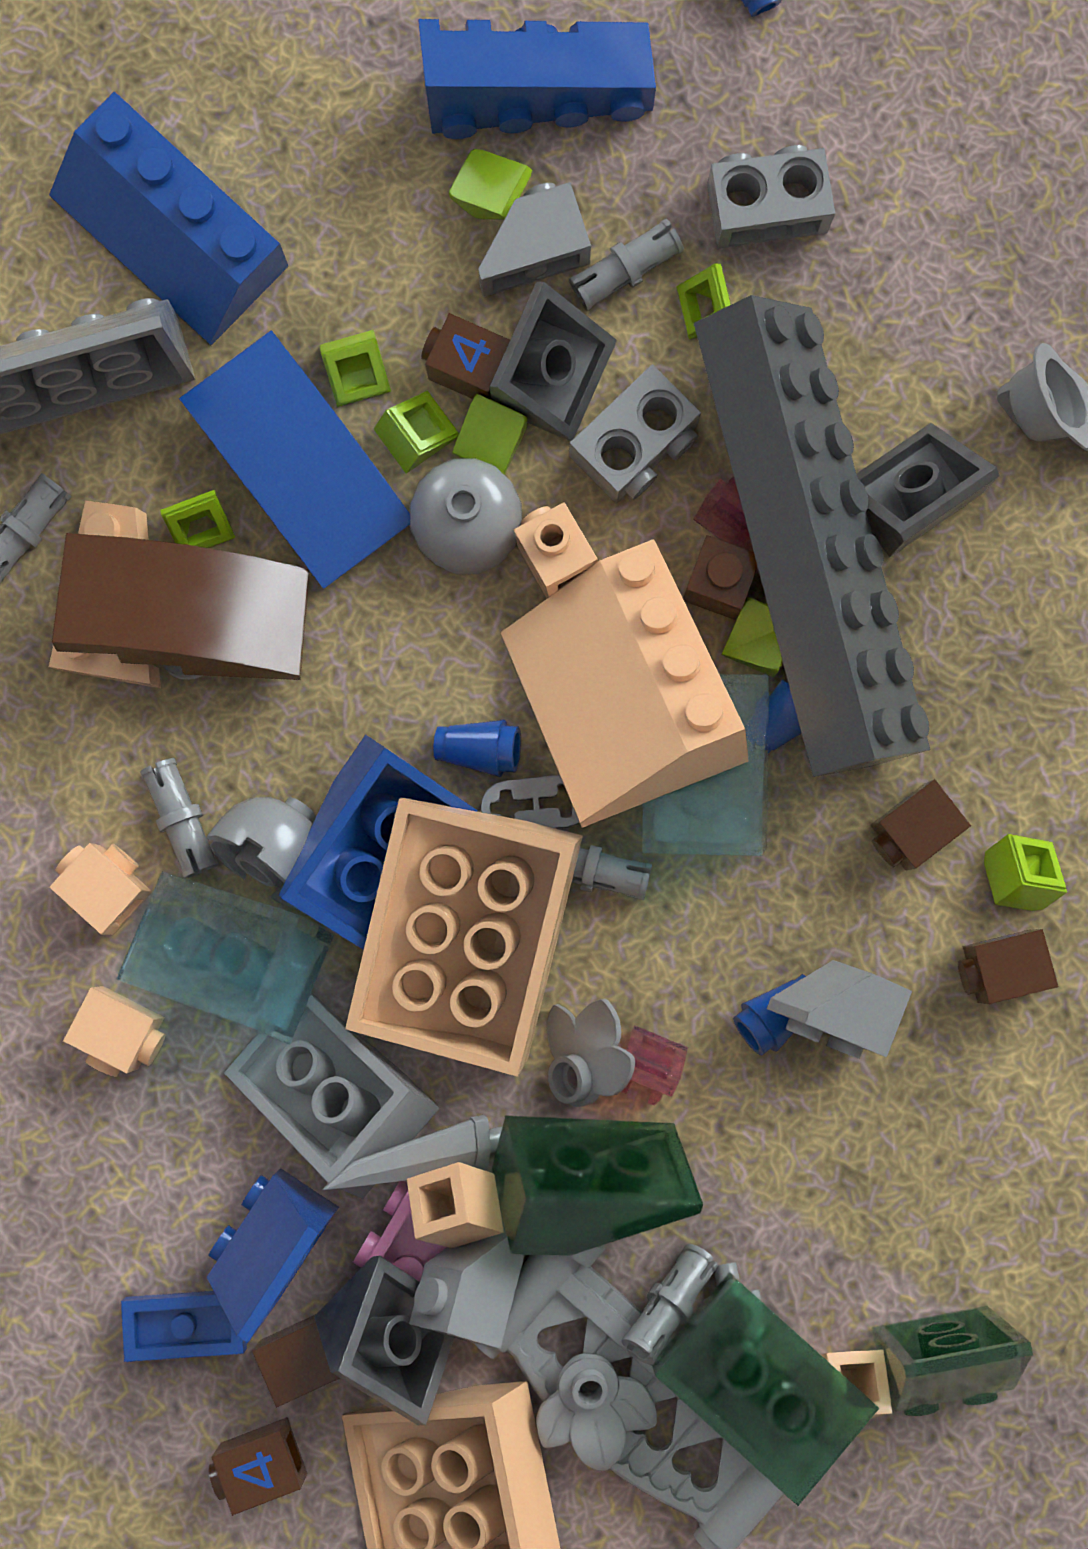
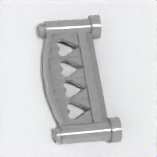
(567, 1289)

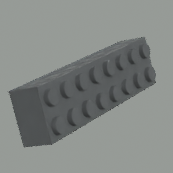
(812, 535)

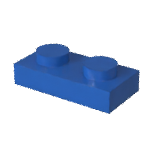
(177, 1327)

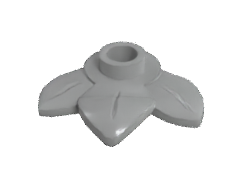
(587, 1054)
(594, 1419)

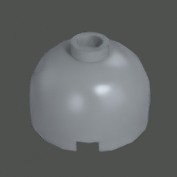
(465, 516)
(262, 839)

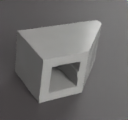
(848, 1005)

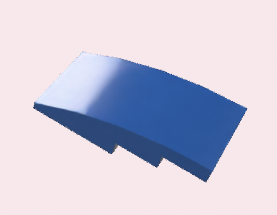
(297, 459)

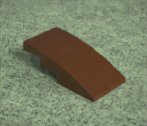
(181, 607)

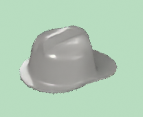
(1047, 399)

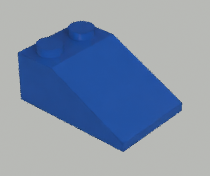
(350, 837)
(266, 1249)

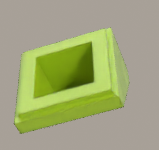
(489, 184)
(355, 368)
(415, 430)
(490, 433)

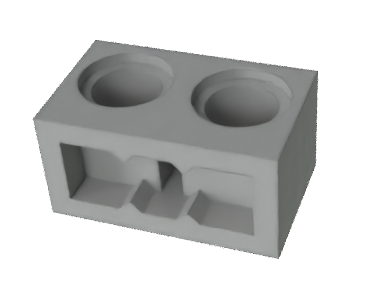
(774, 211)
(623, 427)

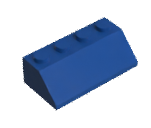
(165, 219)

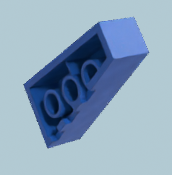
(535, 75)

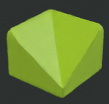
(754, 639)
(1024, 873)

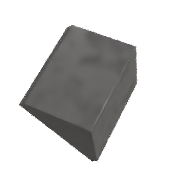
(552, 363)
(921, 486)
(375, 1347)

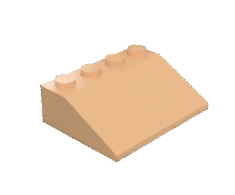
(624, 686)
(463, 934)
(457, 1481)

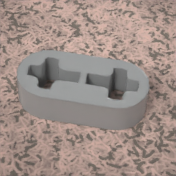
(531, 789)

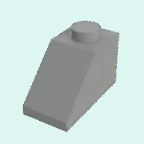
(536, 240)
(469, 1291)

